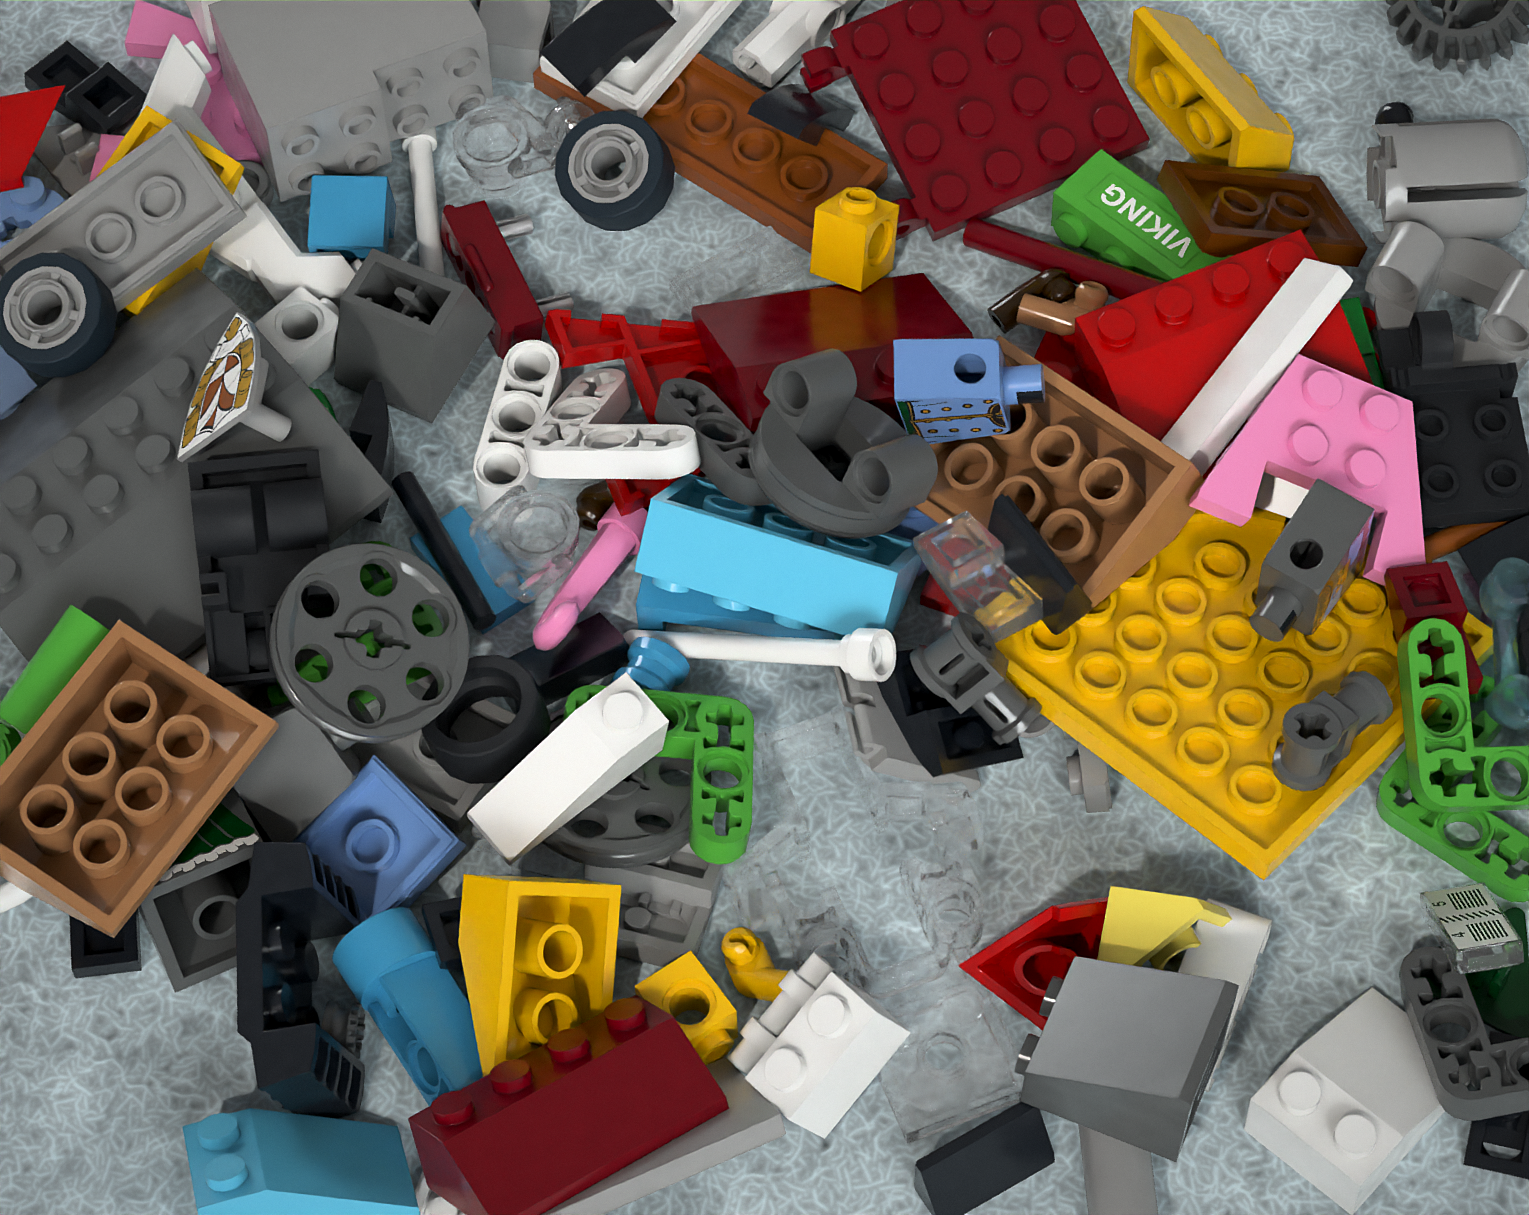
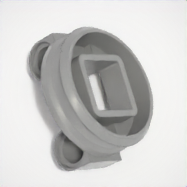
(1420, 262)

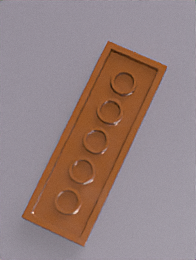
(742, 157)

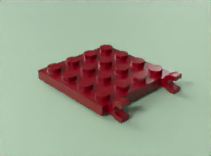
(980, 101)

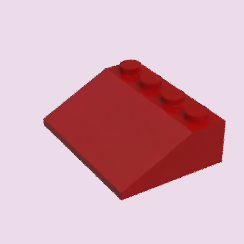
(1165, 343)

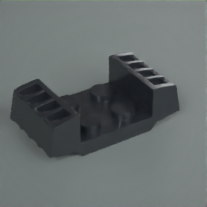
(285, 907)

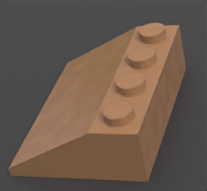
(1080, 475)
(120, 778)

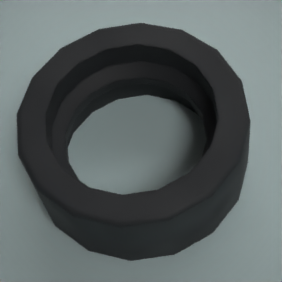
(496, 756)

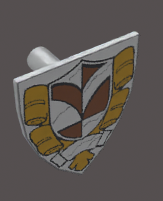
(231, 392)

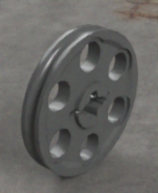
(347, 663)
(618, 810)

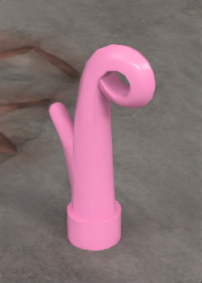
(613, 544)

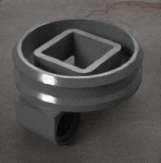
(817, 409)

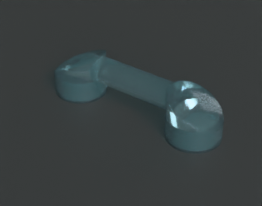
(1503, 598)

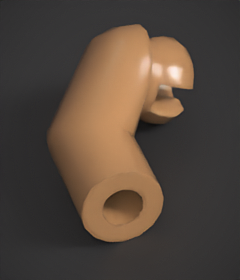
(1060, 317)

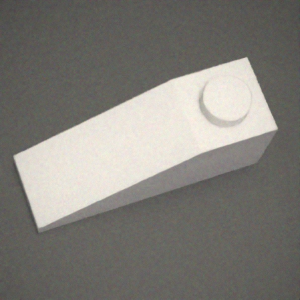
(571, 768)

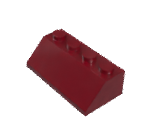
(566, 1113)

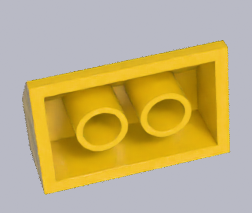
(1203, 96)

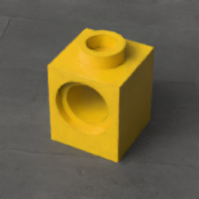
(854, 238)
(686, 987)

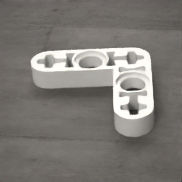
(585, 442)

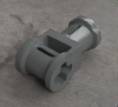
(972, 673)
(1323, 730)

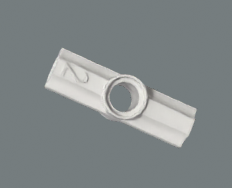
(785, 35)

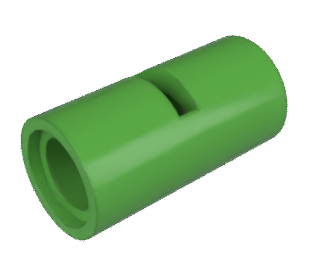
(51, 668)

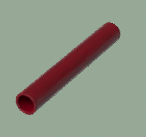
(1043, 255)

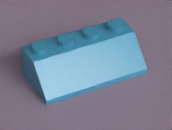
(773, 563)

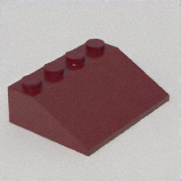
(757, 334)

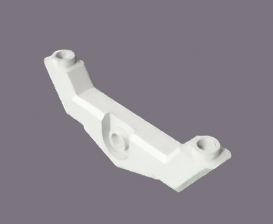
(258, 243)

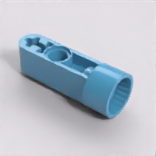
(411, 1000)

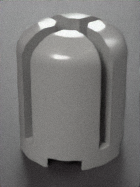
(1448, 177)

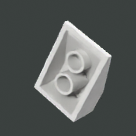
(1349, 1101)

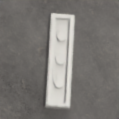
(1257, 362)

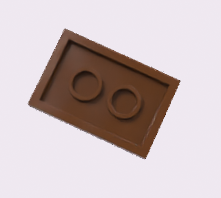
(1245, 207)

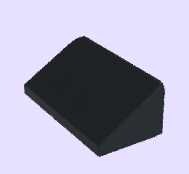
(1038, 566)
(583, 657)
(984, 1161)

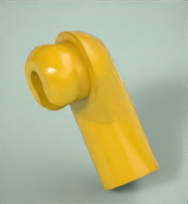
(751, 965)

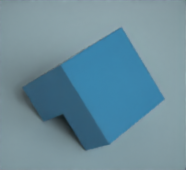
(351, 215)

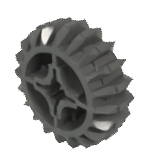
(1455, 39)

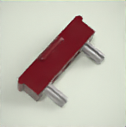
(491, 273)

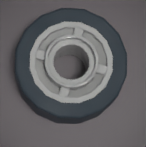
(596, 146)
(79, 332)

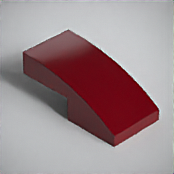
(1428, 593)

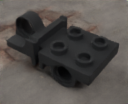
(1464, 422)
(253, 534)

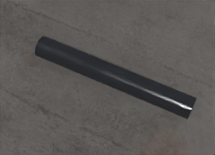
(443, 551)

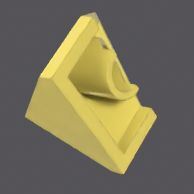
(1152, 926)

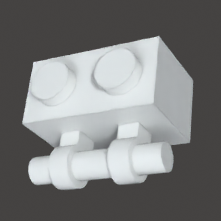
(817, 1046)

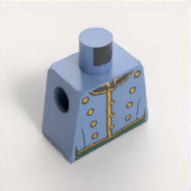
(960, 387)

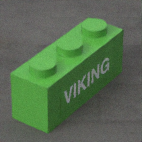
(1124, 221)

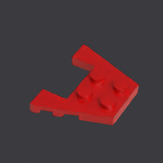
(650, 357)

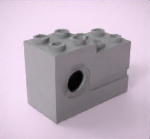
(345, 78)

